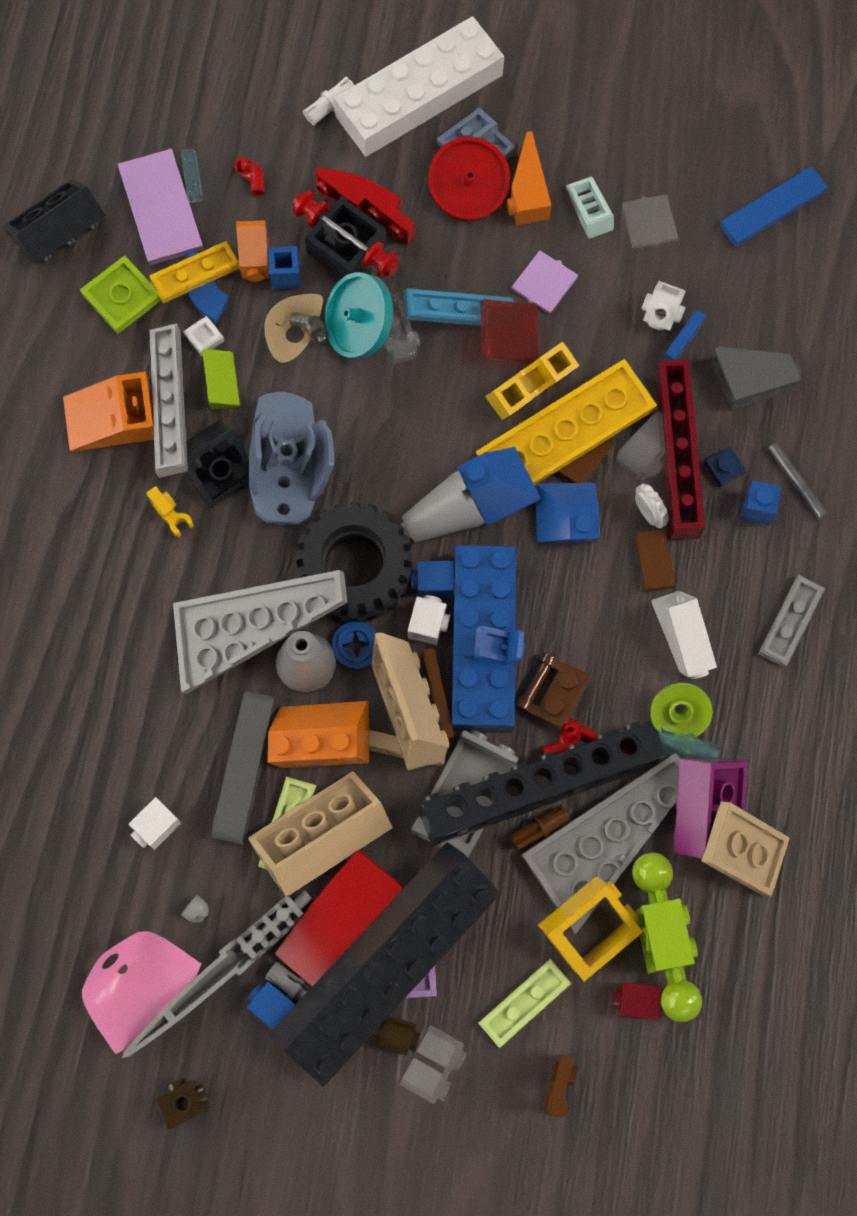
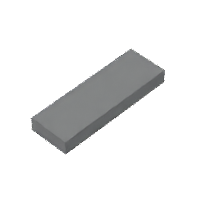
(791, 621)

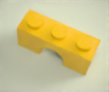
(532, 381)

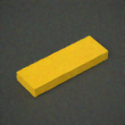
(194, 272)

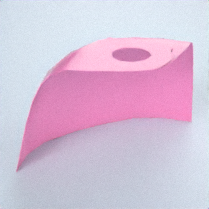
(129, 1001)

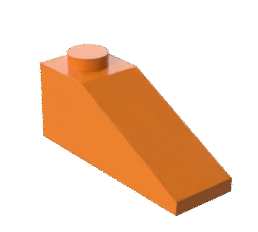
(529, 191)

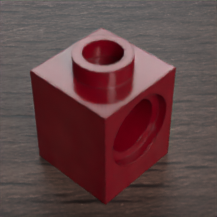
(637, 1001)

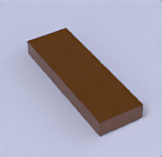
(437, 691)

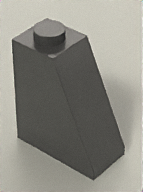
(754, 375)

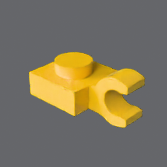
(165, 507)

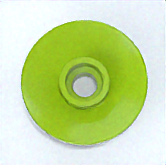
(692, 719)

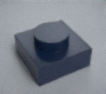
(725, 467)

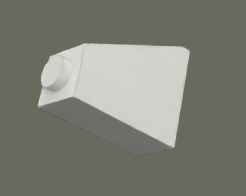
(685, 633)

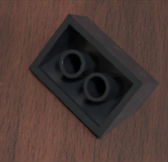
(54, 221)

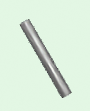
(797, 481)

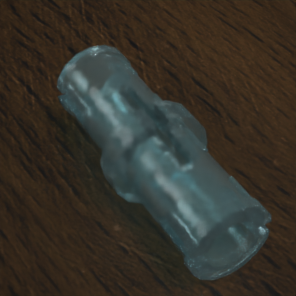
(688, 744)

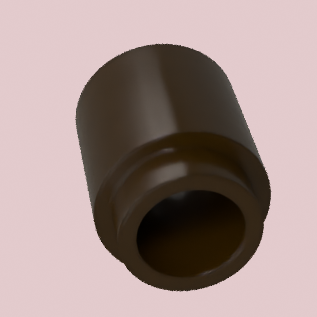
(397, 1035)

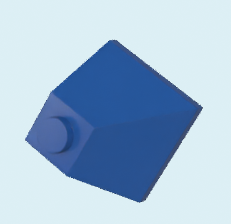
(499, 484)
(567, 513)

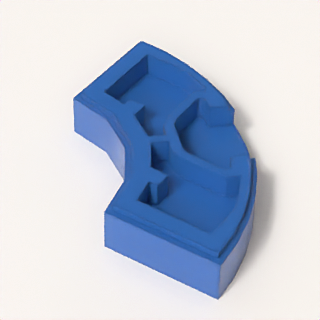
(208, 299)

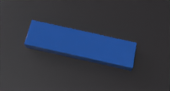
(773, 206)

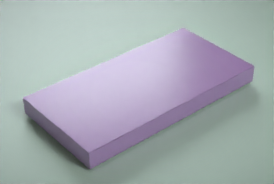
(160, 207)

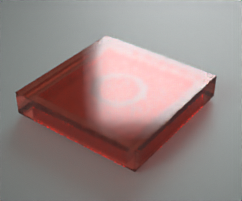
(509, 330)

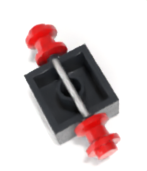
(344, 237)

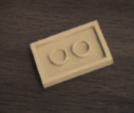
(745, 849)

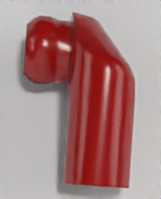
(252, 173)
(567, 737)

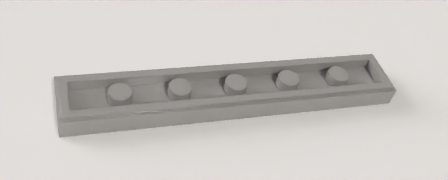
(168, 401)

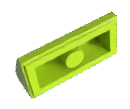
(221, 379)

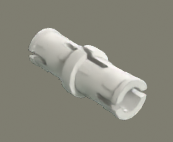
(325, 103)

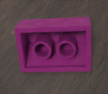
(700, 791)

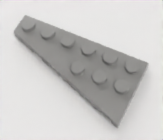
(236, 625)
(604, 837)

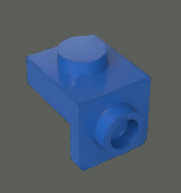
(499, 645)

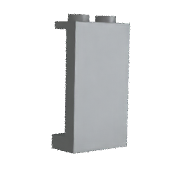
(469, 763)

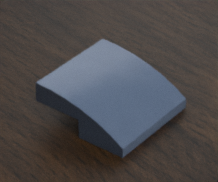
(482, 126)

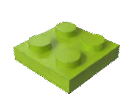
(120, 294)

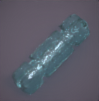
(192, 175)

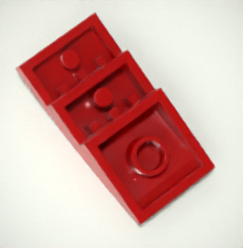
(338, 917)

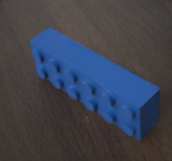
(482, 597)

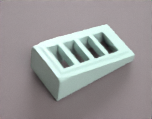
(597, 222)

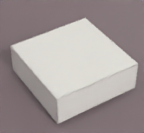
(203, 335)

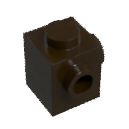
(182, 1102)

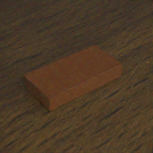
(584, 467)
(654, 560)

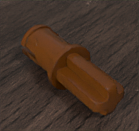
(540, 827)

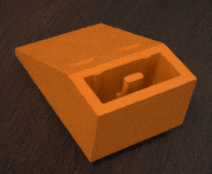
(110, 413)

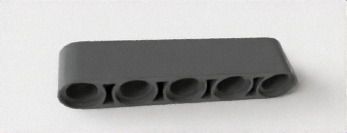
(243, 768)

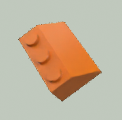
(320, 735)

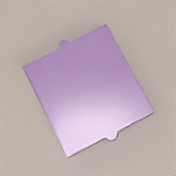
(544, 282)

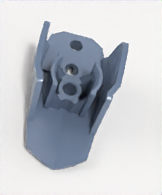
(289, 451)

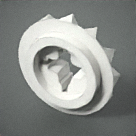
(651, 506)

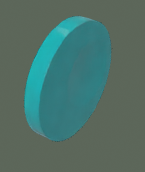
(358, 315)

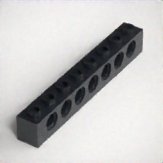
(443, 827)

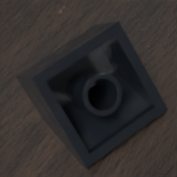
(216, 463)

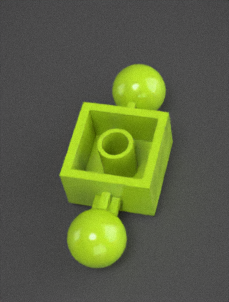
(666, 937)

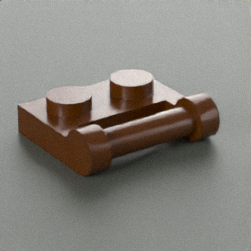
(561, 696)
(562, 1075)

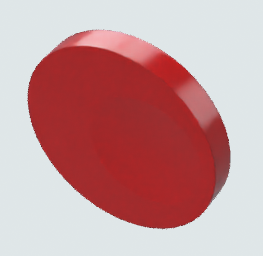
(469, 178)

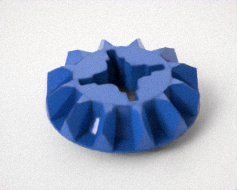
(344, 637)

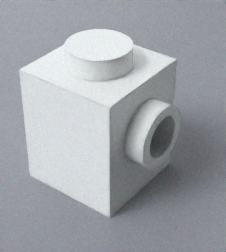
(428, 620)

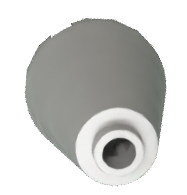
(442, 511)
(305, 662)

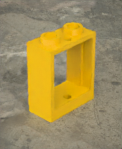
(575, 908)

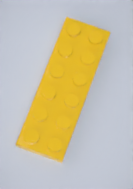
(577, 422)

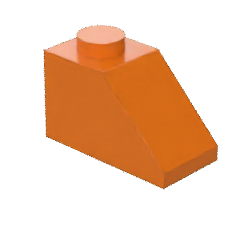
(253, 250)

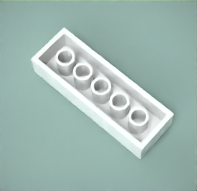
(419, 86)

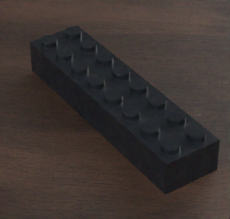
(384, 964)

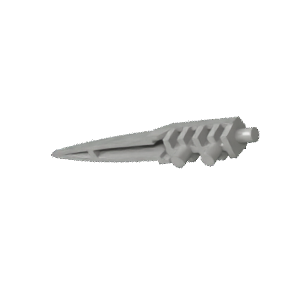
(233, 959)

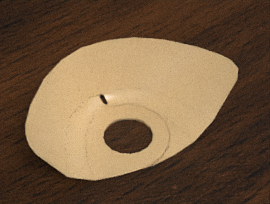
(275, 335)

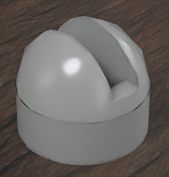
(196, 910)

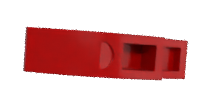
(369, 198)

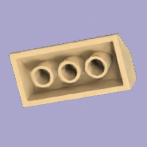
(408, 702)
(320, 833)

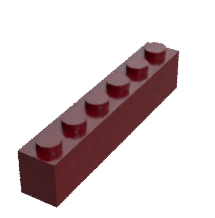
(681, 450)

